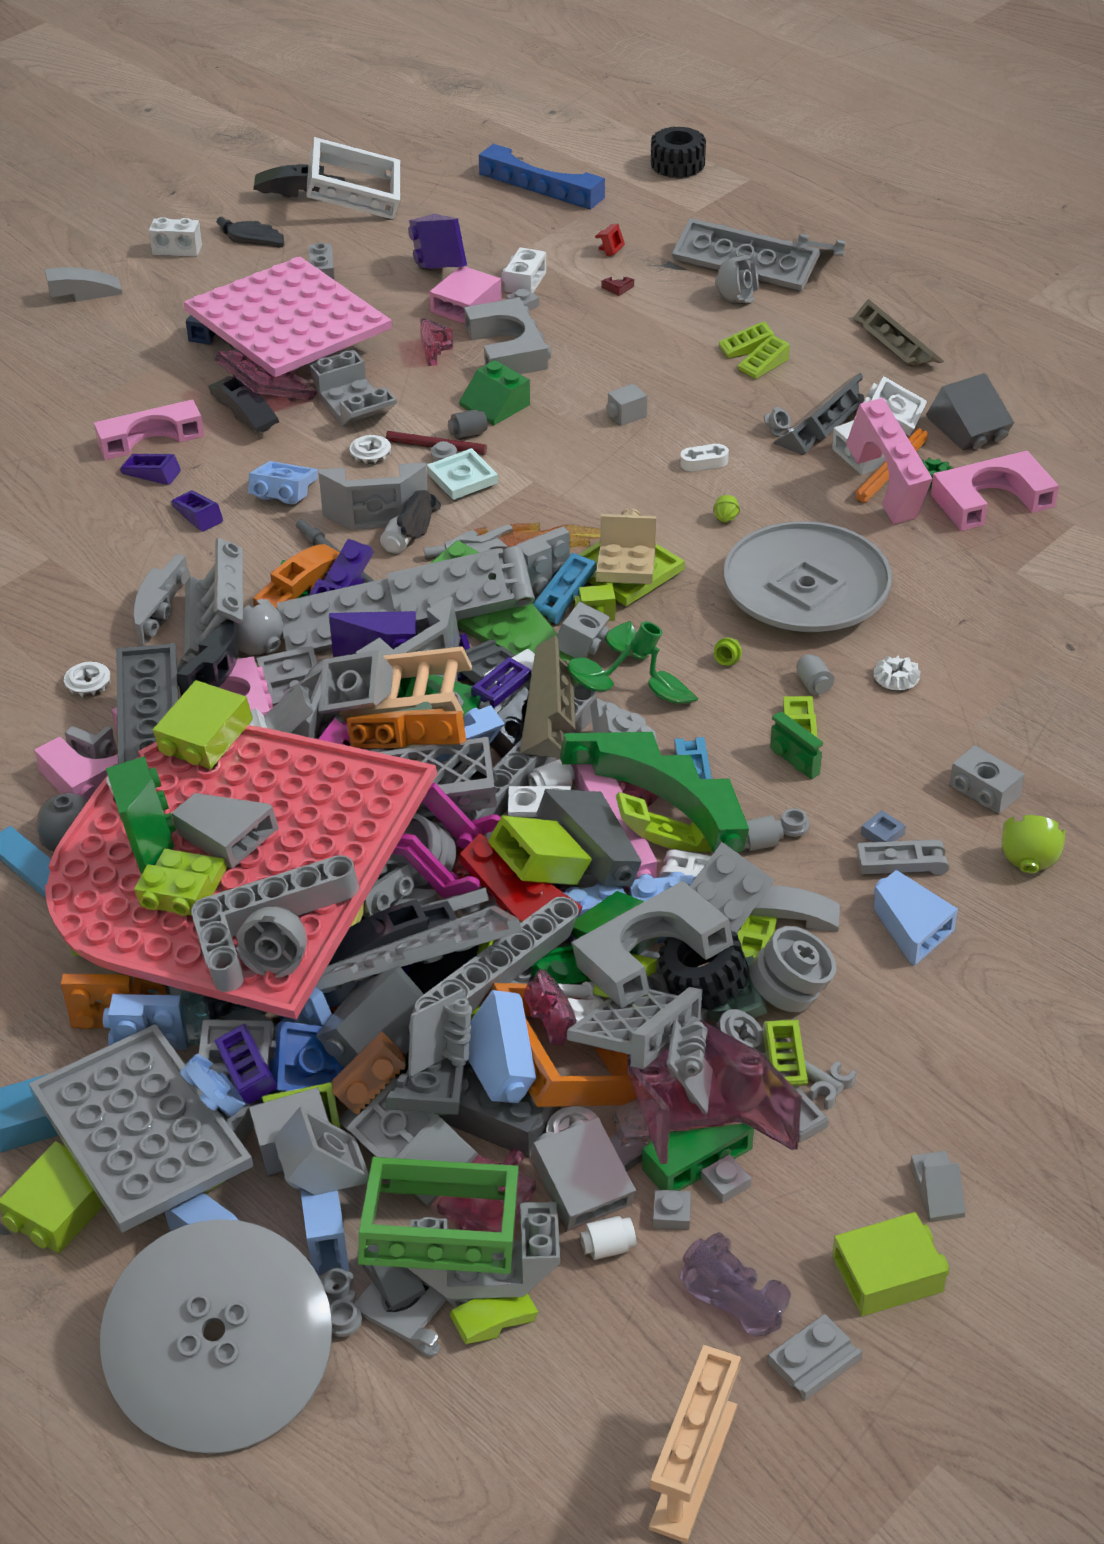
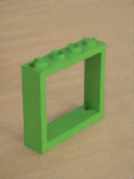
(433, 1246)

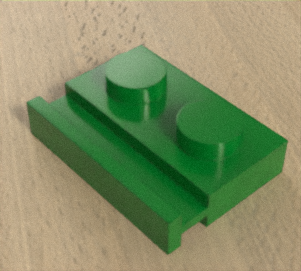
(796, 745)
(561, 966)

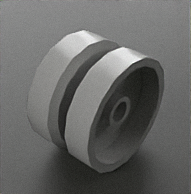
(436, 840)
(792, 969)

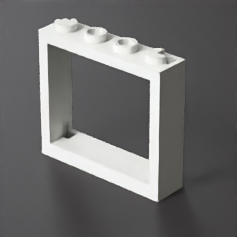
(350, 194)

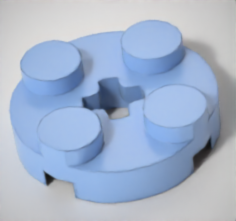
(216, 1088)

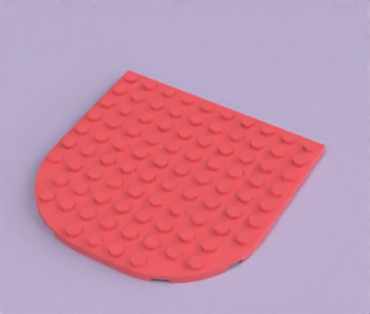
(325, 805)

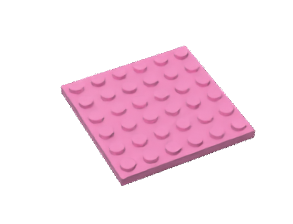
(287, 316)

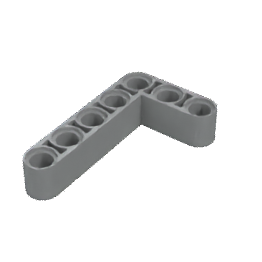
(298, 890)

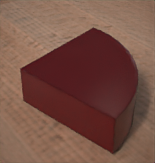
(617, 287)

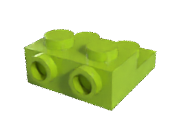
(179, 881)

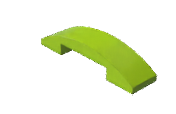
(658, 828)

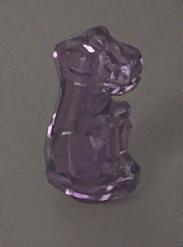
(722, 1281)

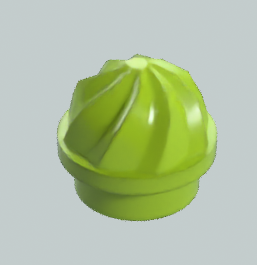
(726, 508)
(727, 651)

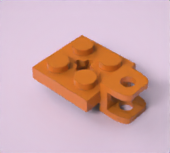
(83, 989)

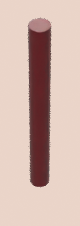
(431, 441)

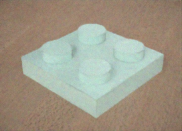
(462, 474)

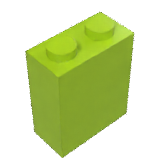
(202, 724)
(539, 850)
(50, 1200)
(890, 1263)

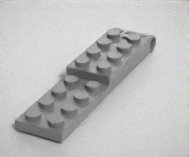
(415, 589)

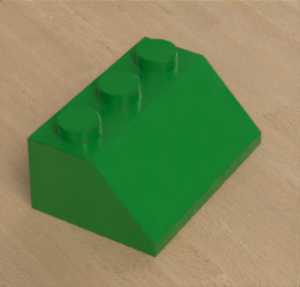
(142, 810)

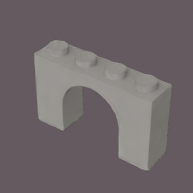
(513, 319)
(672, 913)

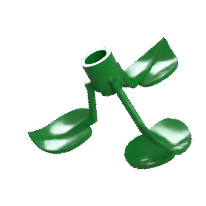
(639, 646)

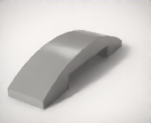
(799, 904)

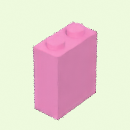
(464, 289)

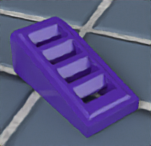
(152, 467)
(198, 510)
(255, 1082)

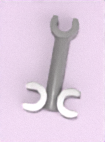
(825, 1084)

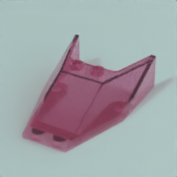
(742, 1090)

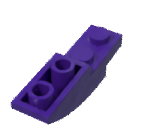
(346, 569)

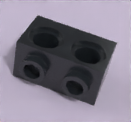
(514, 717)

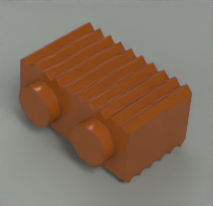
(368, 1073)

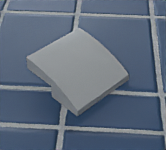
(286, 670)

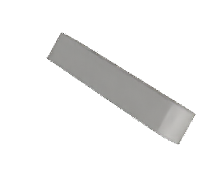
(508, 955)

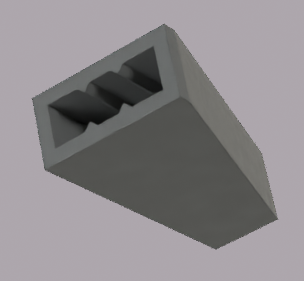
(596, 830)

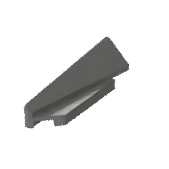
(823, 417)

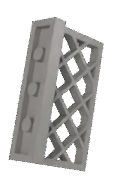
(465, 793)
(644, 1023)

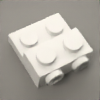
(903, 403)

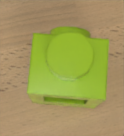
(598, 597)

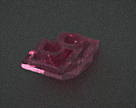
(551, 1005)

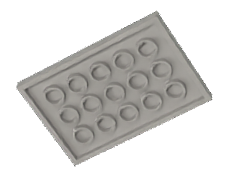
(139, 1128)

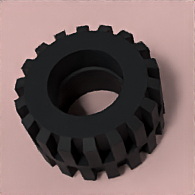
(678, 151)
(718, 979)

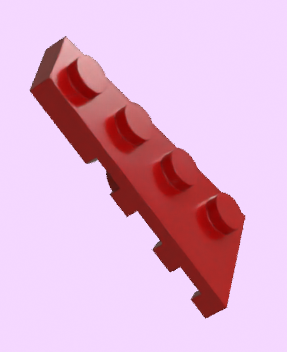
(511, 893)

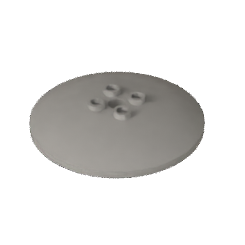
(776, 564)
(226, 1390)

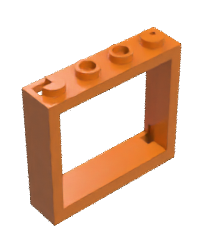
(556, 1090)

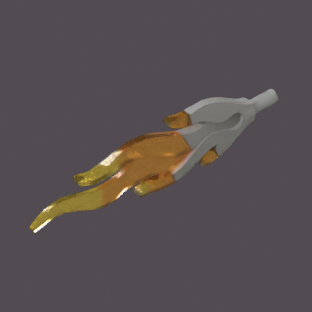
(511, 535)

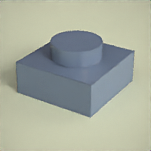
(883, 828)

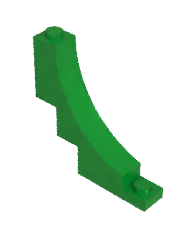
(637, 760)

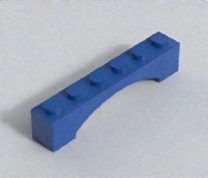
(578, 189)

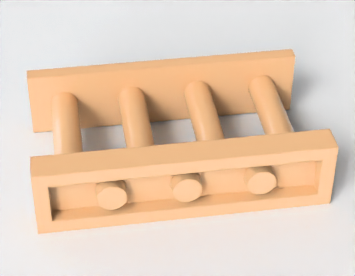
(420, 665)
(694, 1444)

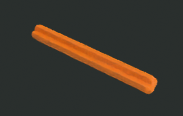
(881, 475)

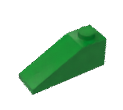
(694, 1151)

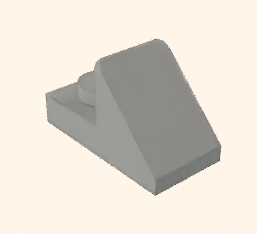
(939, 1185)

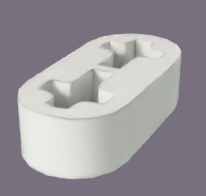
(704, 457)

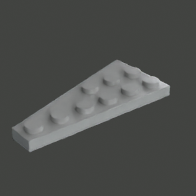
(424, 946)

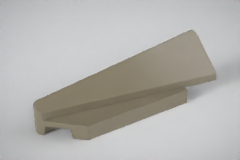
(894, 335)
(549, 703)

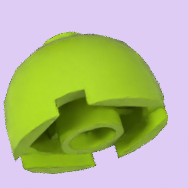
(1032, 842)

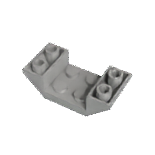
(345, 389)
(368, 501)
(441, 632)
(406, 1134)
(531, 1262)

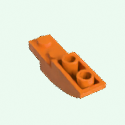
(298, 574)
(406, 728)

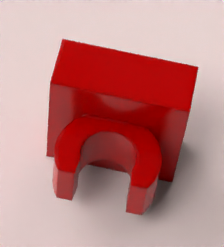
(611, 239)

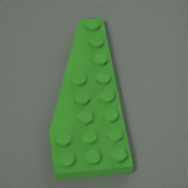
(512, 628)

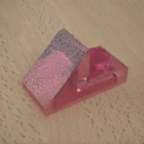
(435, 339)

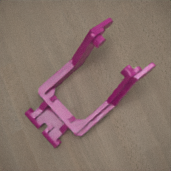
(464, 830)

